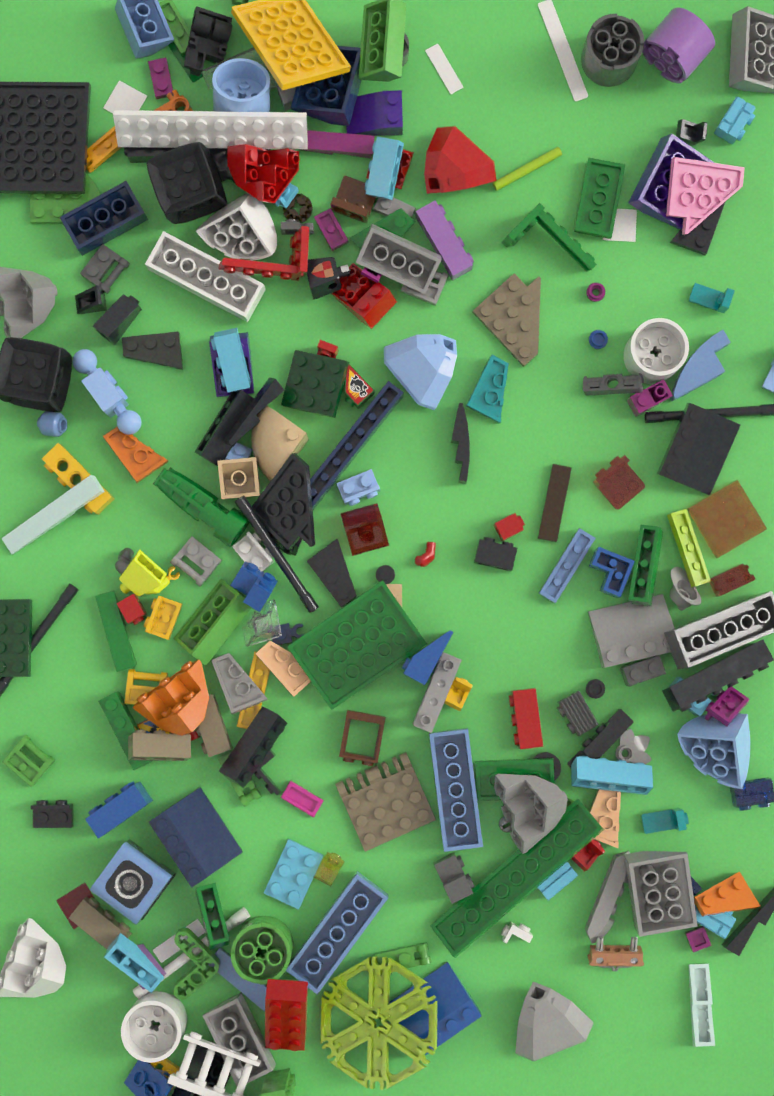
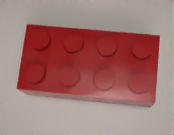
(286, 1014)

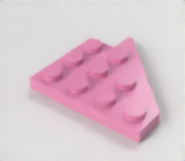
(699, 189)

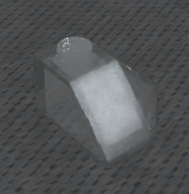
(262, 625)

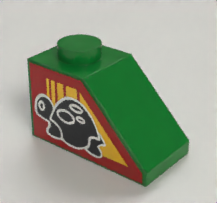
(356, 388)

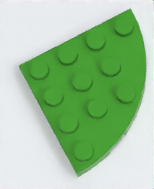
(50, 207)

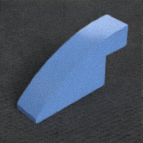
(701, 366)

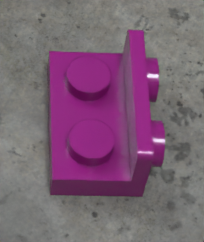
(727, 706)

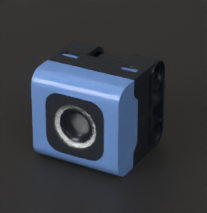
(132, 882)

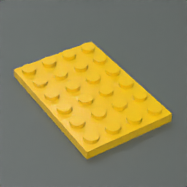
(290, 41)

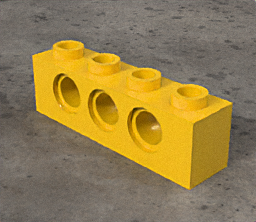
(59, 455)

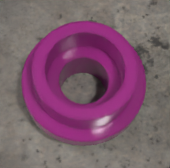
(595, 286)

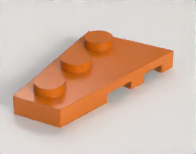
(133, 454)
(726, 896)

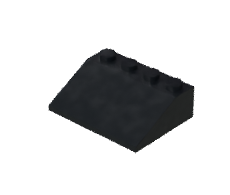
(698, 448)

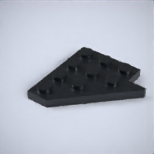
(287, 504)

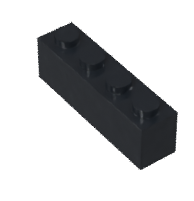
(212, 445)
(253, 747)

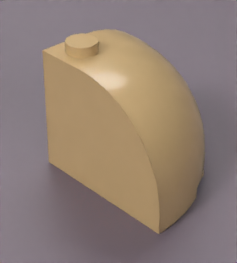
(275, 441)

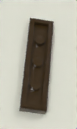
(554, 503)

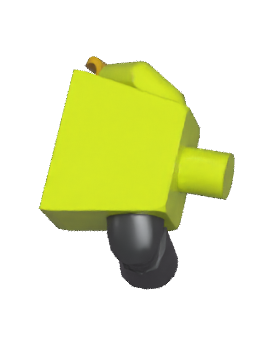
(141, 573)

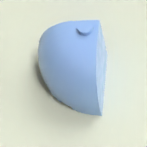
(718, 749)

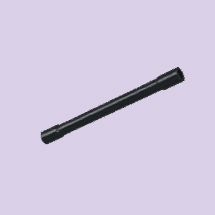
(763, 410)
(304, 595)
(64, 599)

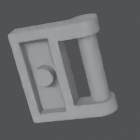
(433, 292)
(200, 556)

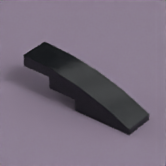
(461, 437)

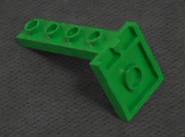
(557, 232)

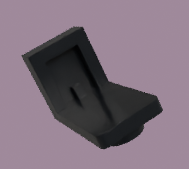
(259, 773)

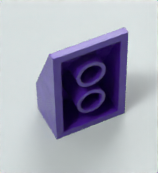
(377, 114)

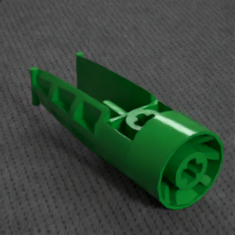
(202, 505)

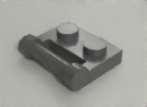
(99, 266)

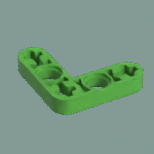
(201, 963)

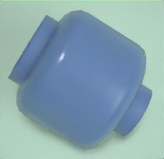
(52, 424)

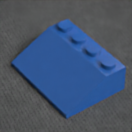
(423, 662)
(454, 1006)

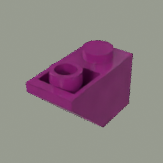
(649, 398)

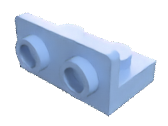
(358, 487)

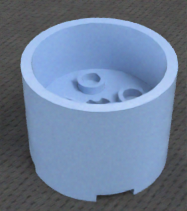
(241, 87)

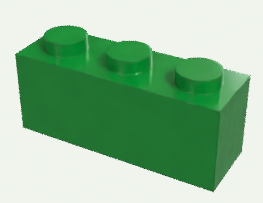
(212, 916)

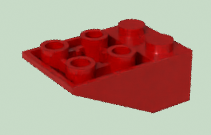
(364, 297)

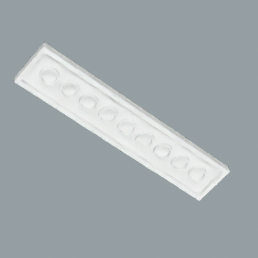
(211, 128)

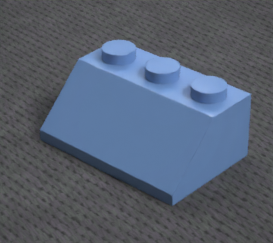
(144, 26)

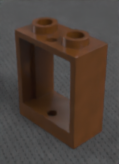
(350, 757)

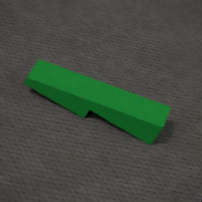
(115, 631)

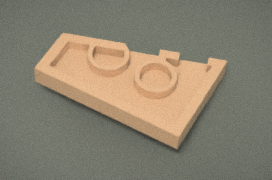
(283, 667)
(606, 811)

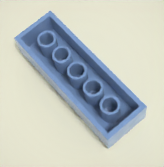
(455, 789)
(337, 932)

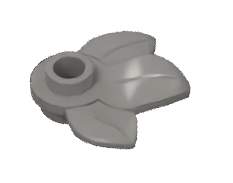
(635, 746)

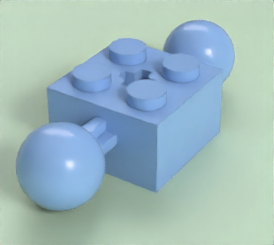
(106, 394)

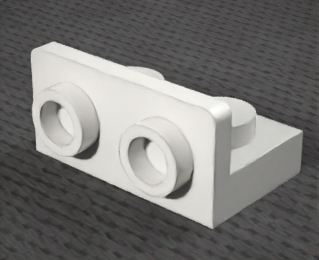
(252, 552)

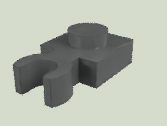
(291, 226)

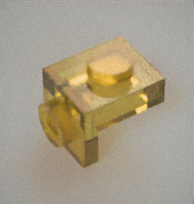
(329, 868)

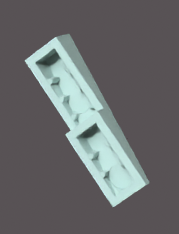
(701, 1005)

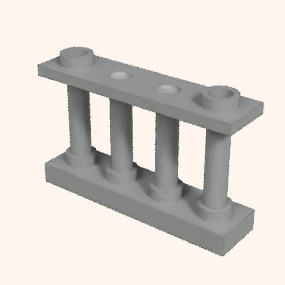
(436, 692)

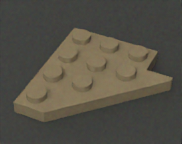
(513, 317)

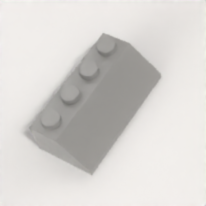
(398, 259)
(237, 1030)

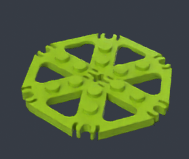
(380, 1036)

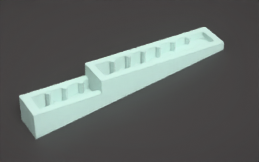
(53, 514)

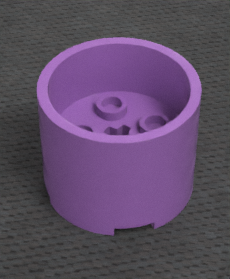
(678, 45)

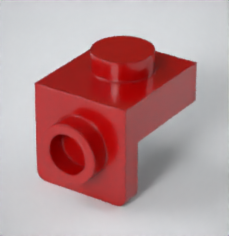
(588, 855)

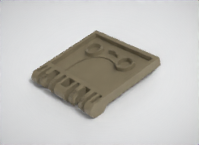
(387, 805)

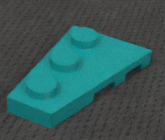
(489, 390)

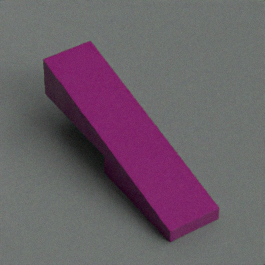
(340, 143)

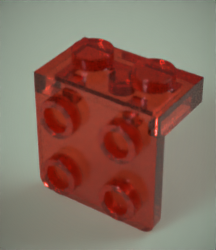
(618, 482)

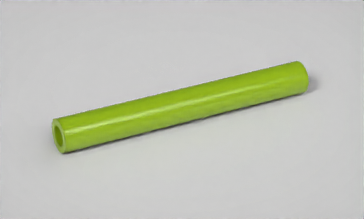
(527, 168)

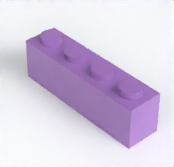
(443, 239)

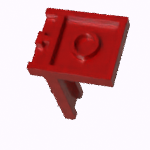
(297, 262)

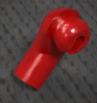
(428, 556)

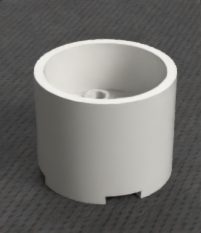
(665, 339)
(153, 1042)

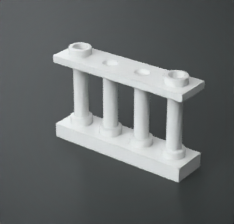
(199, 1085)

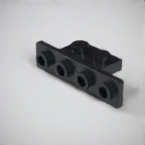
(605, 736)

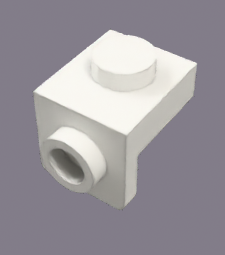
(521, 931)

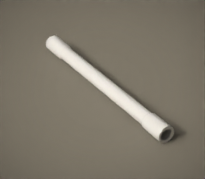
(235, 920)

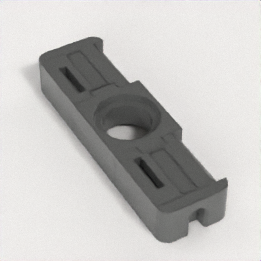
(625, 385)

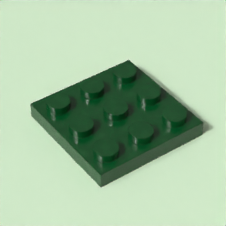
(315, 383)

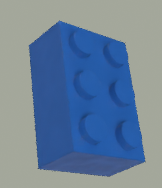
(118, 808)

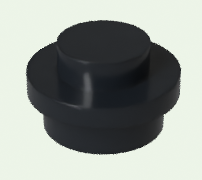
(385, 573)
(595, 688)

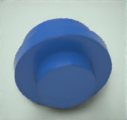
(598, 339)

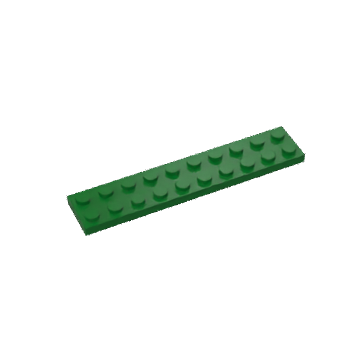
(515, 880)

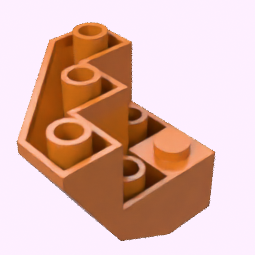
(177, 701)

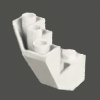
(32, 964)

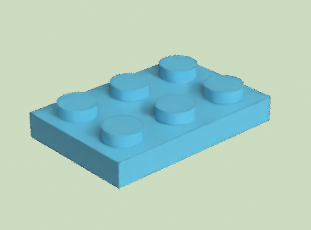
(293, 874)

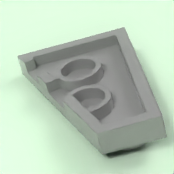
(236, 684)

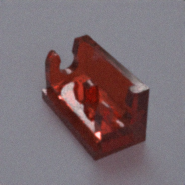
(731, 580)

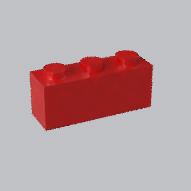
(526, 718)

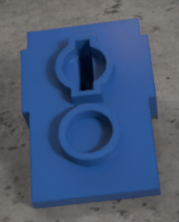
(148, 1081)

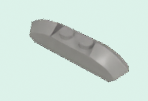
(599, 920)

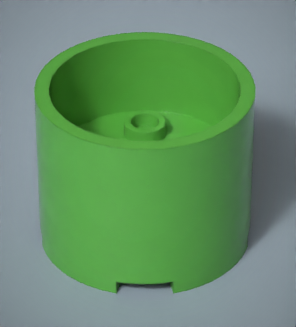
(267, 934)

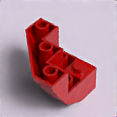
(455, 162)
(262, 171)

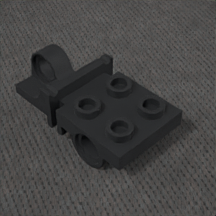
(207, 39)

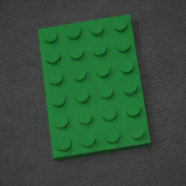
(357, 645)

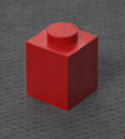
(509, 526)
(132, 609)

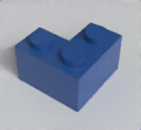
(616, 569)
(254, 584)

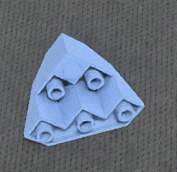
(423, 366)

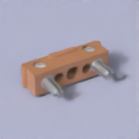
(615, 955)

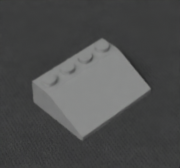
(752, 51)
(631, 631)
(660, 891)

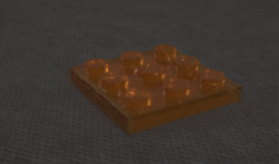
(727, 519)

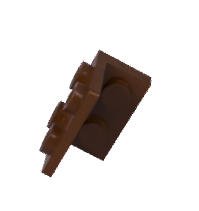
(353, 200)

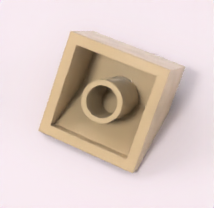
(239, 478)

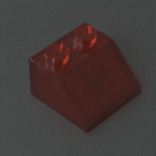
(365, 529)

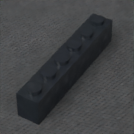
(717, 676)

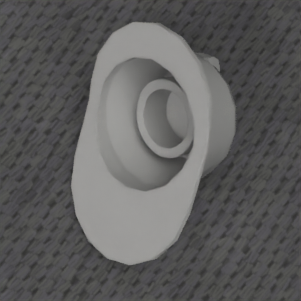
(681, 591)

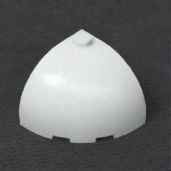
(241, 230)

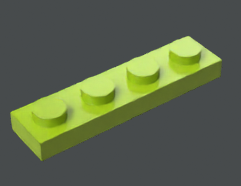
(688, 548)

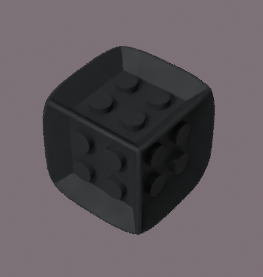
(186, 183)
(34, 374)

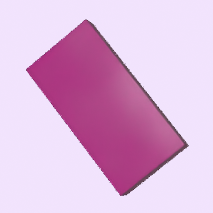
(302, 799)

